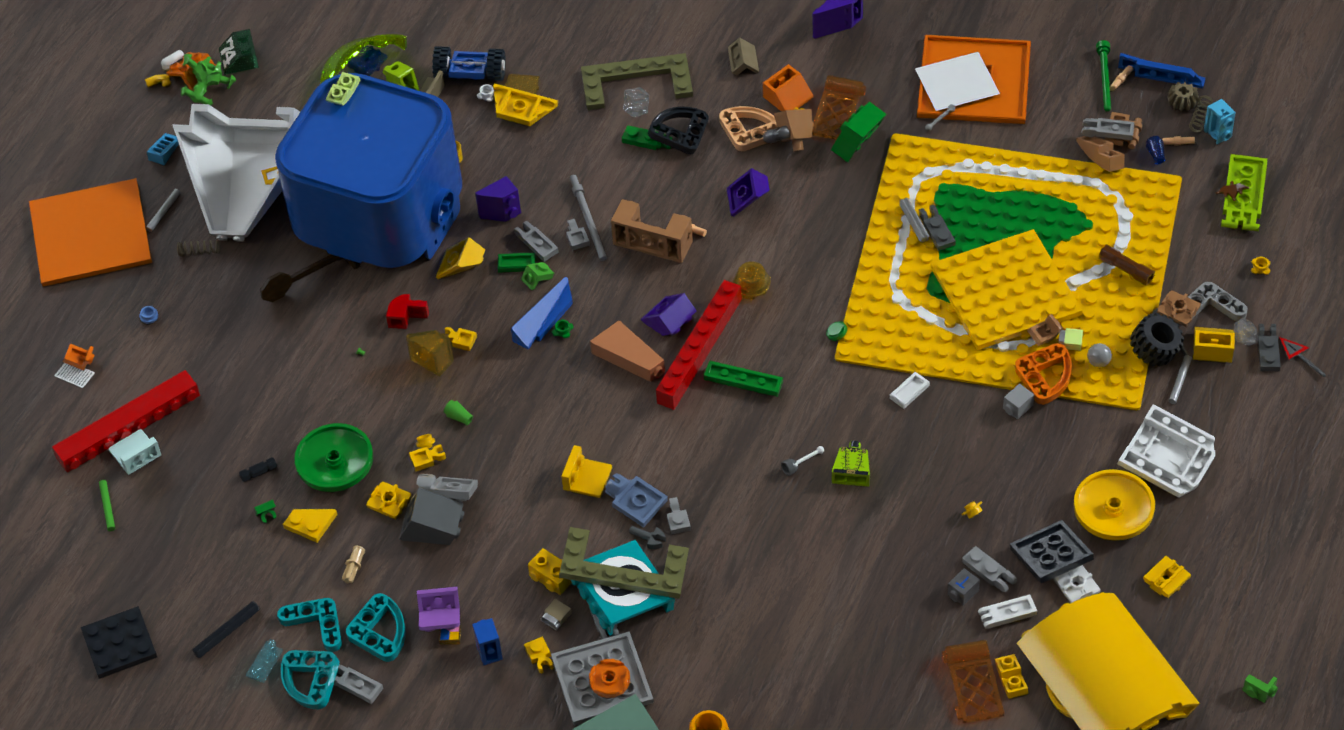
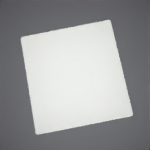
(957, 81)

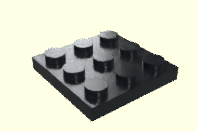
(1051, 551)
(118, 642)

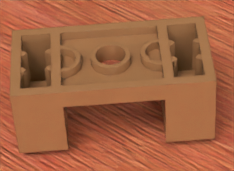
(664, 243)

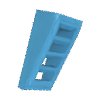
(161, 158)

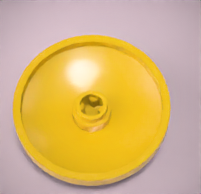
(1114, 504)

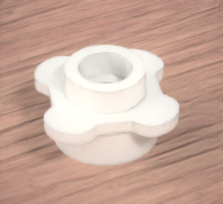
(486, 93)

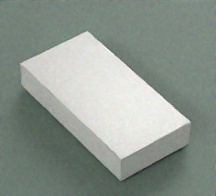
(909, 390)

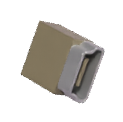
(556, 614)

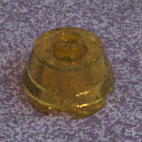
(752, 279)

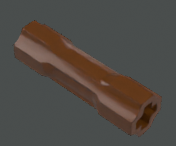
(1116, 258)

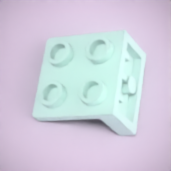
(135, 451)

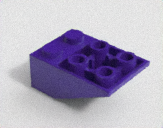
(836, 16)

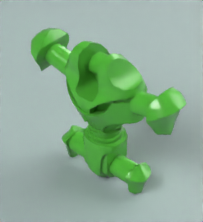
(206, 75)

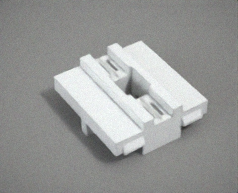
(1086, 584)

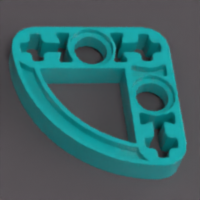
(365, 628)
(321, 670)

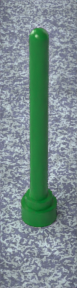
(1103, 50)

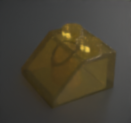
(430, 350)

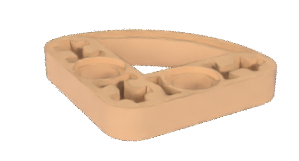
(743, 135)

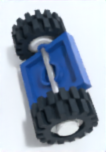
(469, 64)

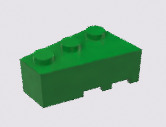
(857, 130)

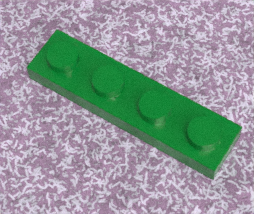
(743, 378)

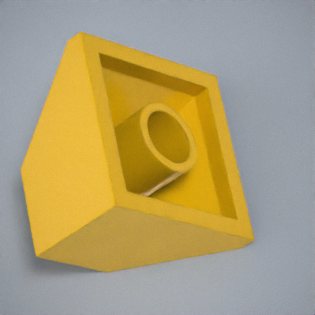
(460, 258)

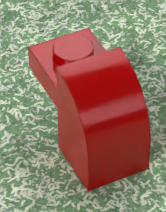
(402, 308)

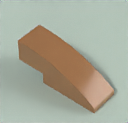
(1101, 152)

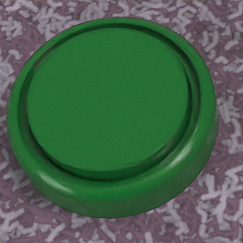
(836, 331)

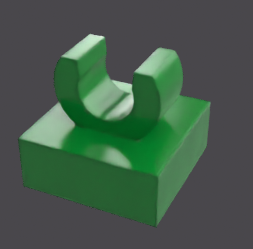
(264, 509)

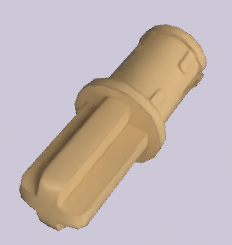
(353, 564)

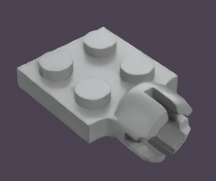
(454, 488)

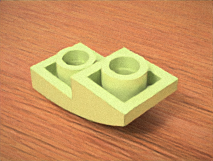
(344, 89)

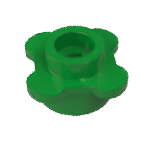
(562, 324)

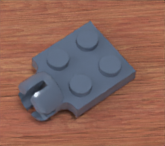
(635, 498)

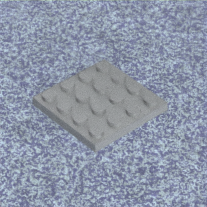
(573, 675)

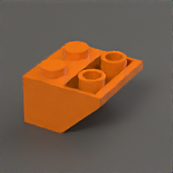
(787, 89)

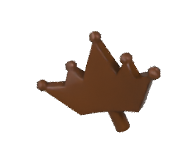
(1232, 190)

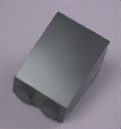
(431, 518)

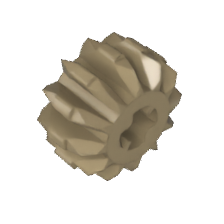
(1183, 96)

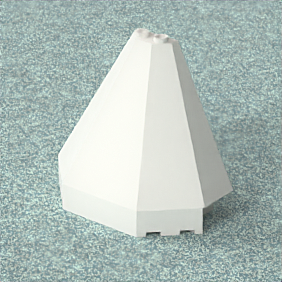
(227, 164)

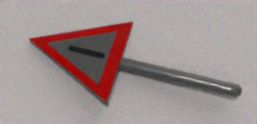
(1294, 349)

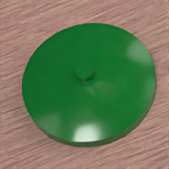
(334, 457)

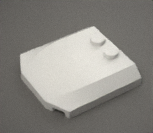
(1169, 452)

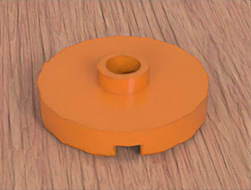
(607, 670)

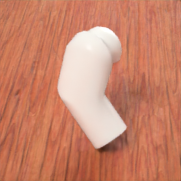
(167, 61)

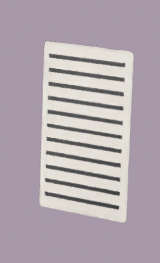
(74, 375)

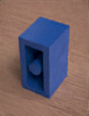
(487, 641)

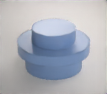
(148, 314)

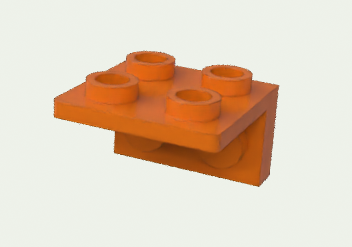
(186, 71)

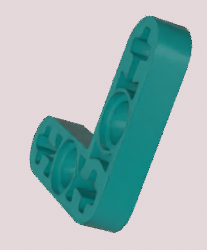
(318, 613)

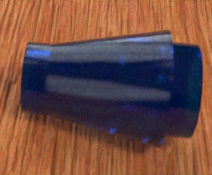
(1156, 148)

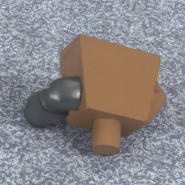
(791, 126)

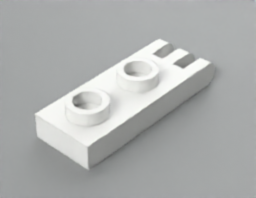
(1007, 611)

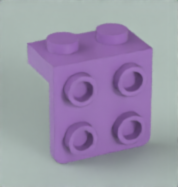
(438, 609)

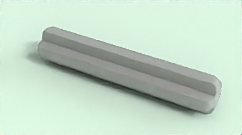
(914, 220)

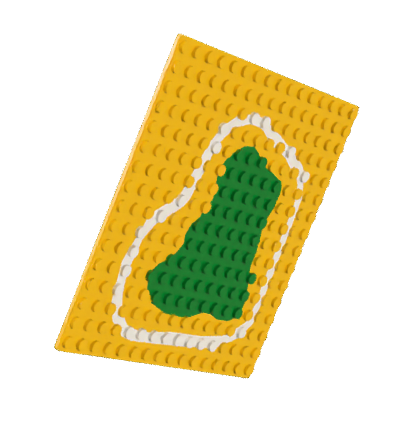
(986, 194)

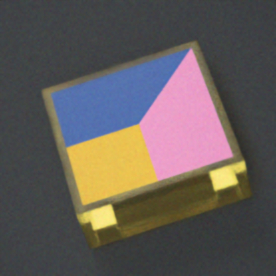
(450, 636)

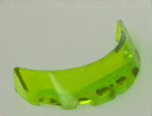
(346, 52)

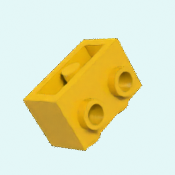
(546, 569)

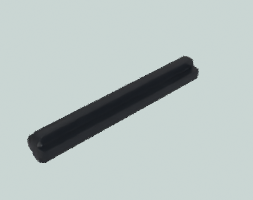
(225, 629)

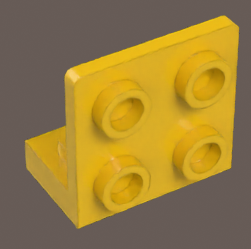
(585, 475)

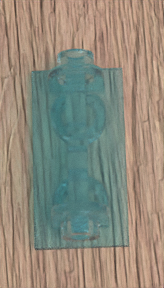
(264, 661)

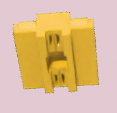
(389, 508)
(1176, 574)

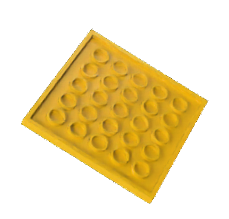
(1005, 288)

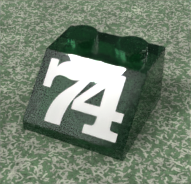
(238, 52)

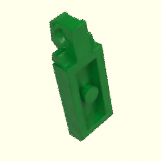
(640, 138)

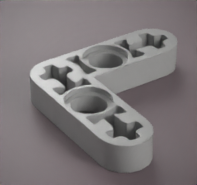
(1213, 297)

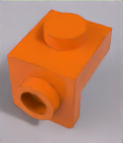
(78, 356)

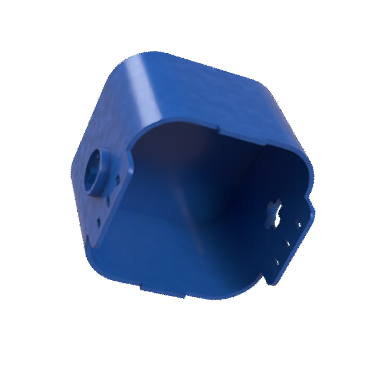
(372, 174)

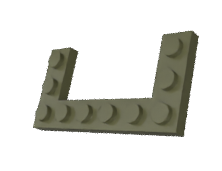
(673, 64)
(575, 568)

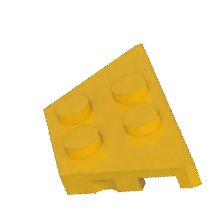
(521, 105)

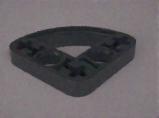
(683, 138)

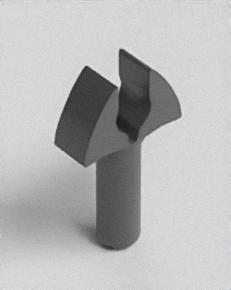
(650, 537)

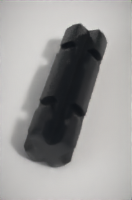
(257, 469)

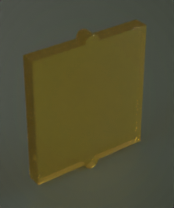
(523, 82)

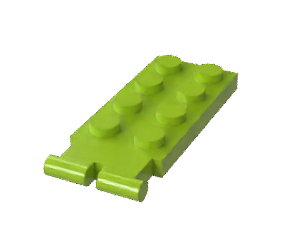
(1248, 206)

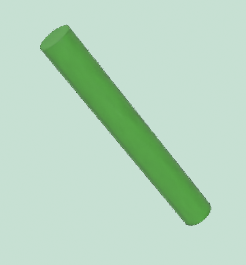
(107, 505)

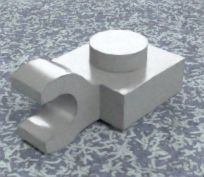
(576, 237)
(677, 520)

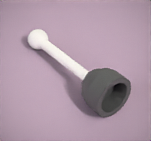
(790, 466)

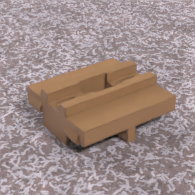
(1186, 306)

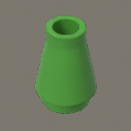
(457, 412)

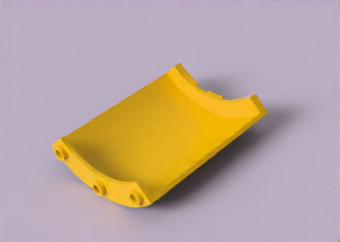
(1105, 667)

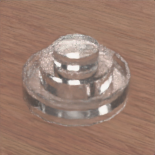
(1245, 332)

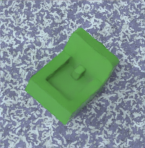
(535, 273)
(1257, 689)

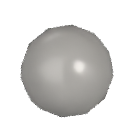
(1099, 355)

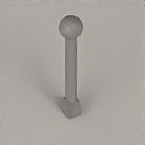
(951, 108)

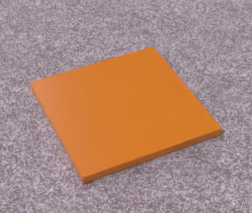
(1007, 65)
(89, 232)

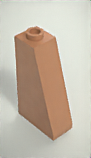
(627, 351)

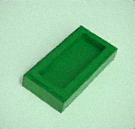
(515, 262)

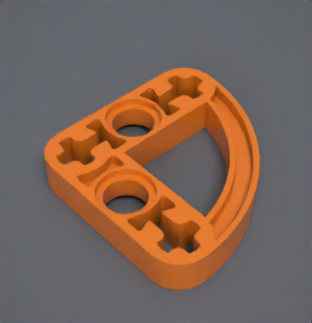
(1034, 367)

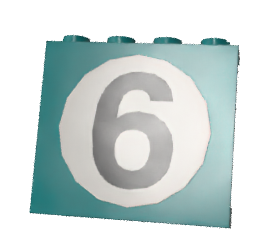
(617, 604)

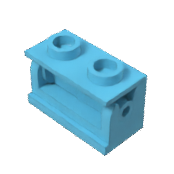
(1219, 121)

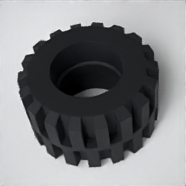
(1166, 333)

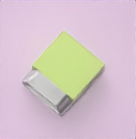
(1071, 338)

